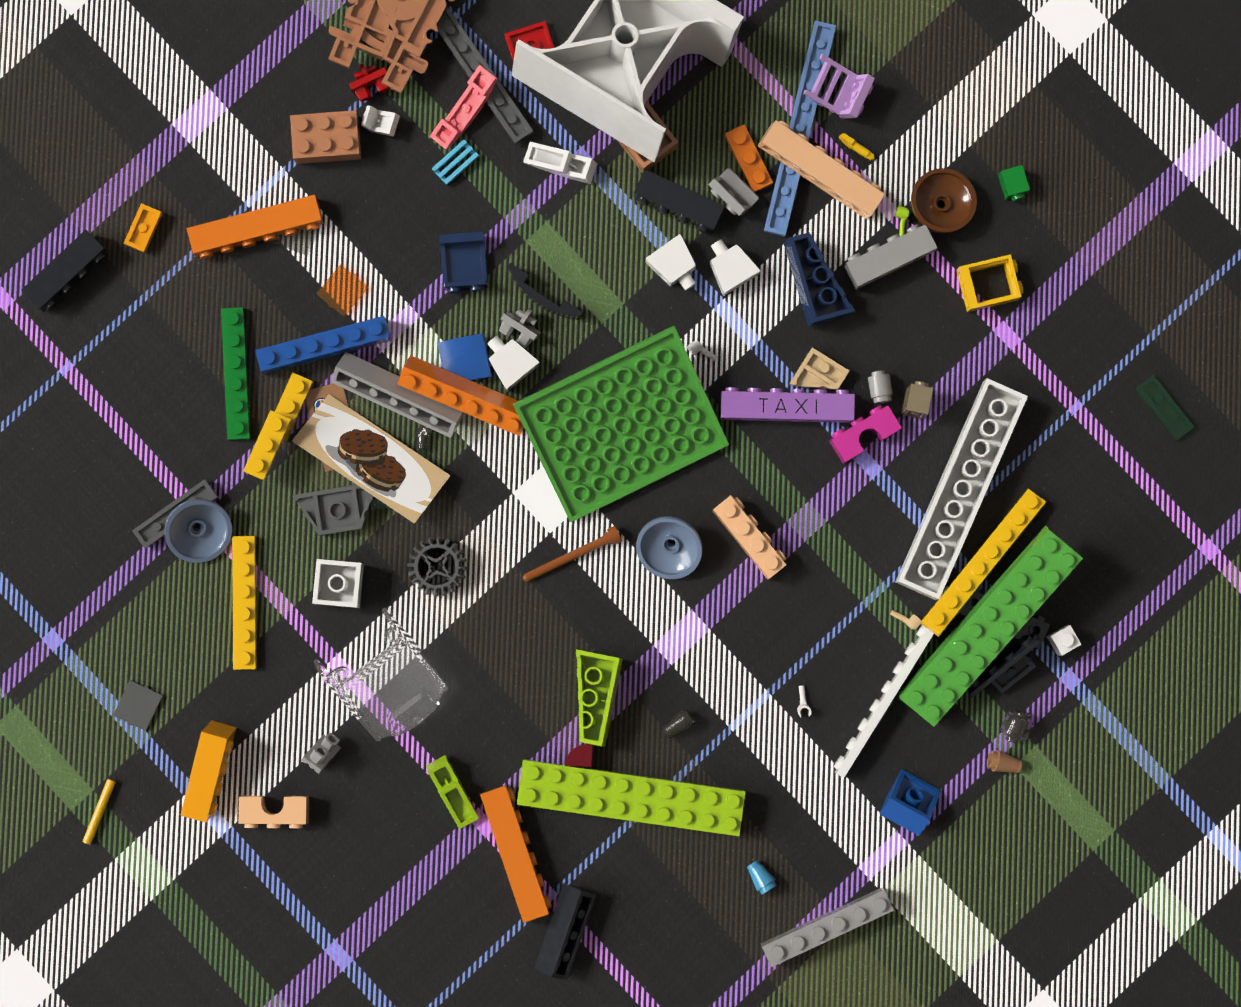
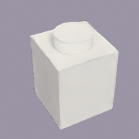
(1063, 640)

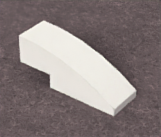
(560, 162)

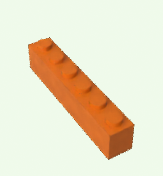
(255, 226)
(460, 394)
(515, 854)

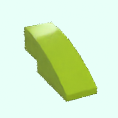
(452, 791)

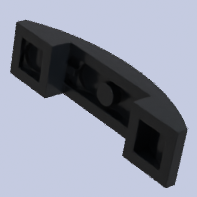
(565, 310)

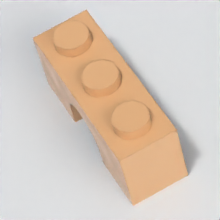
(253, 812)

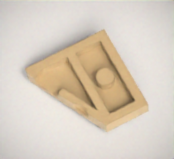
(819, 372)

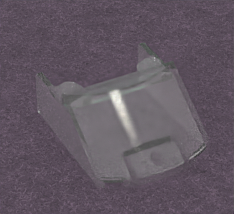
(390, 690)

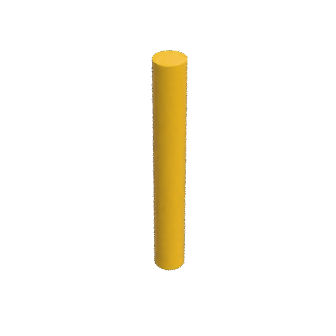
(99, 811)

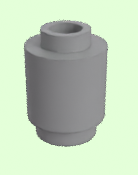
(880, 387)

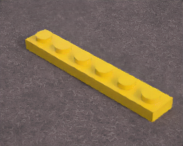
(244, 602)

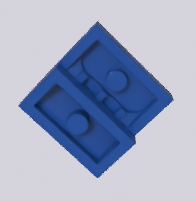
(466, 357)

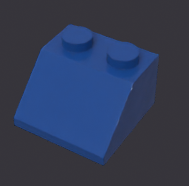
(910, 802)

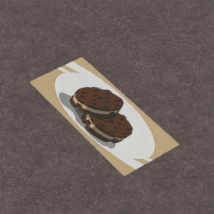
(371, 458)

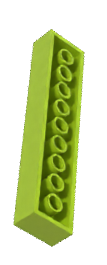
(631, 797)

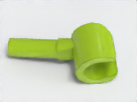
(902, 213)

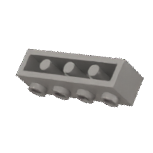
(891, 256)

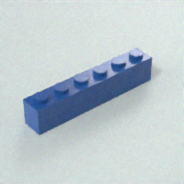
(323, 345)

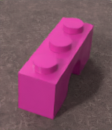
(880, 422)

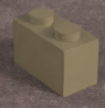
(917, 400)

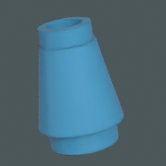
(761, 877)

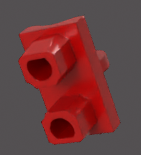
(361, 86)

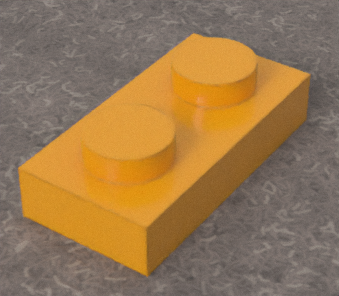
(143, 228)

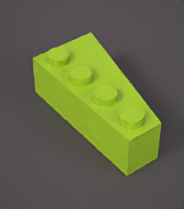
(597, 690)

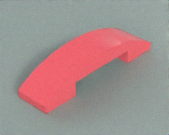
(466, 108)

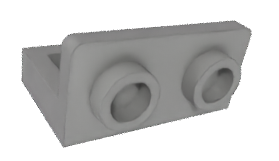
(734, 192)

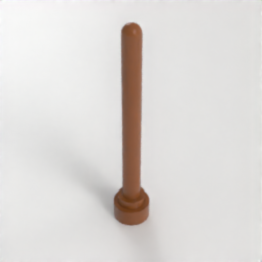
(611, 536)

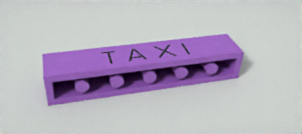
(787, 406)

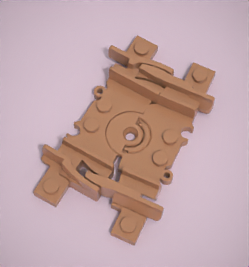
(401, 45)

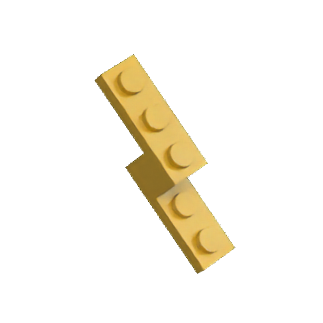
(278, 426)

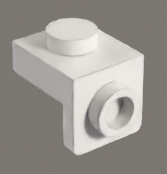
(380, 121)

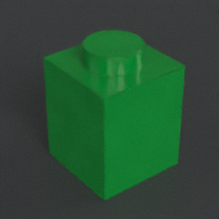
(1014, 183)

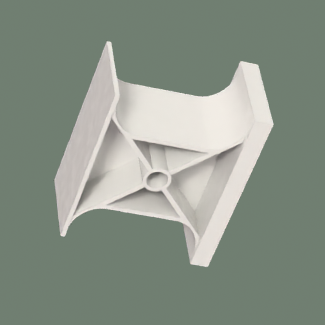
(621, 57)

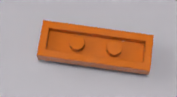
(748, 158)

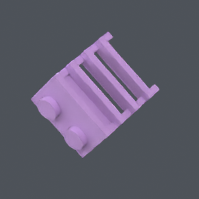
(850, 95)

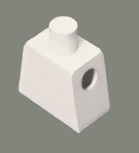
(673, 263)
(731, 267)
(511, 362)

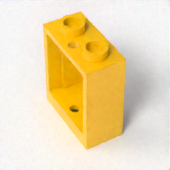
(967, 287)

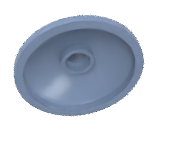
(198, 543)
(663, 557)

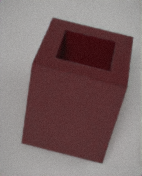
(580, 756)

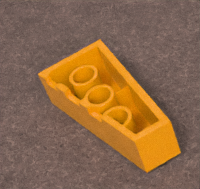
(208, 770)

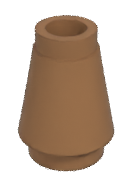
(1002, 762)

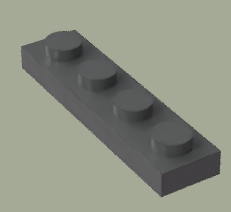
(153, 528)

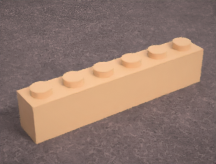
(821, 169)

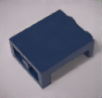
(463, 262)

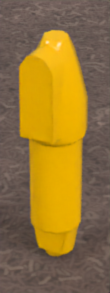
(852, 144)

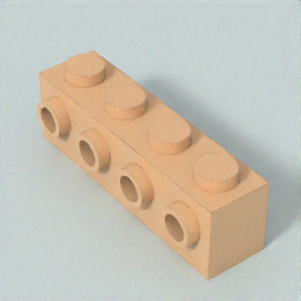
(747, 535)

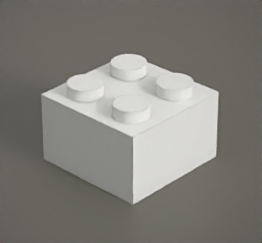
(338, 583)

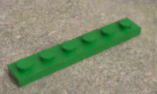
(235, 373)

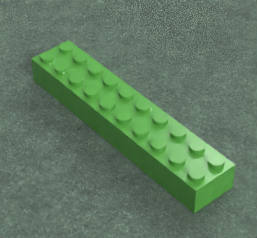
(990, 626)

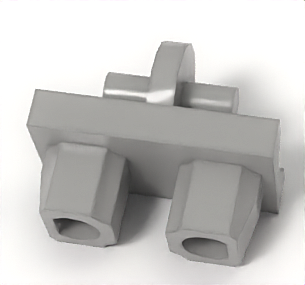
(512, 322)
(322, 752)

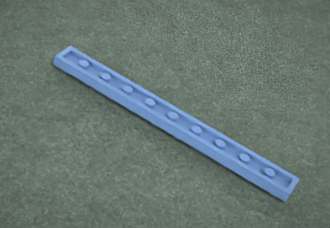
(801, 123)

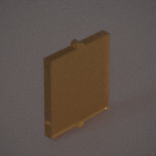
(342, 290)

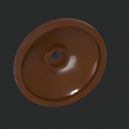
(950, 189)

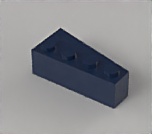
(815, 282)

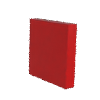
(533, 35)

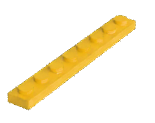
(983, 562)

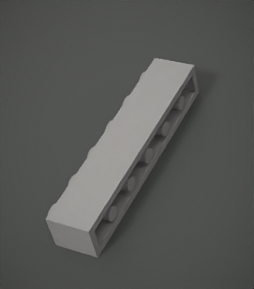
(382, 388)
(827, 927)

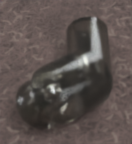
(422, 437)

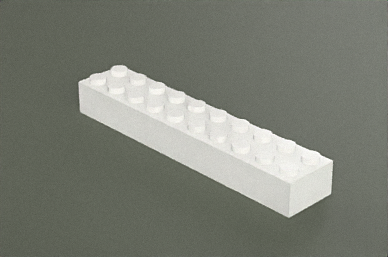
(961, 489)

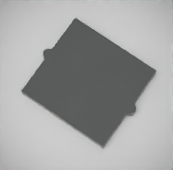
(138, 705)

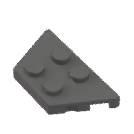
(336, 509)

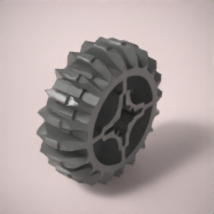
(422, 554)

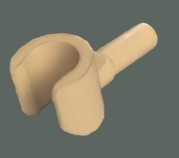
(913, 622)

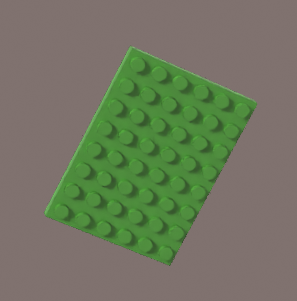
(621, 424)

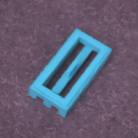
(449, 156)

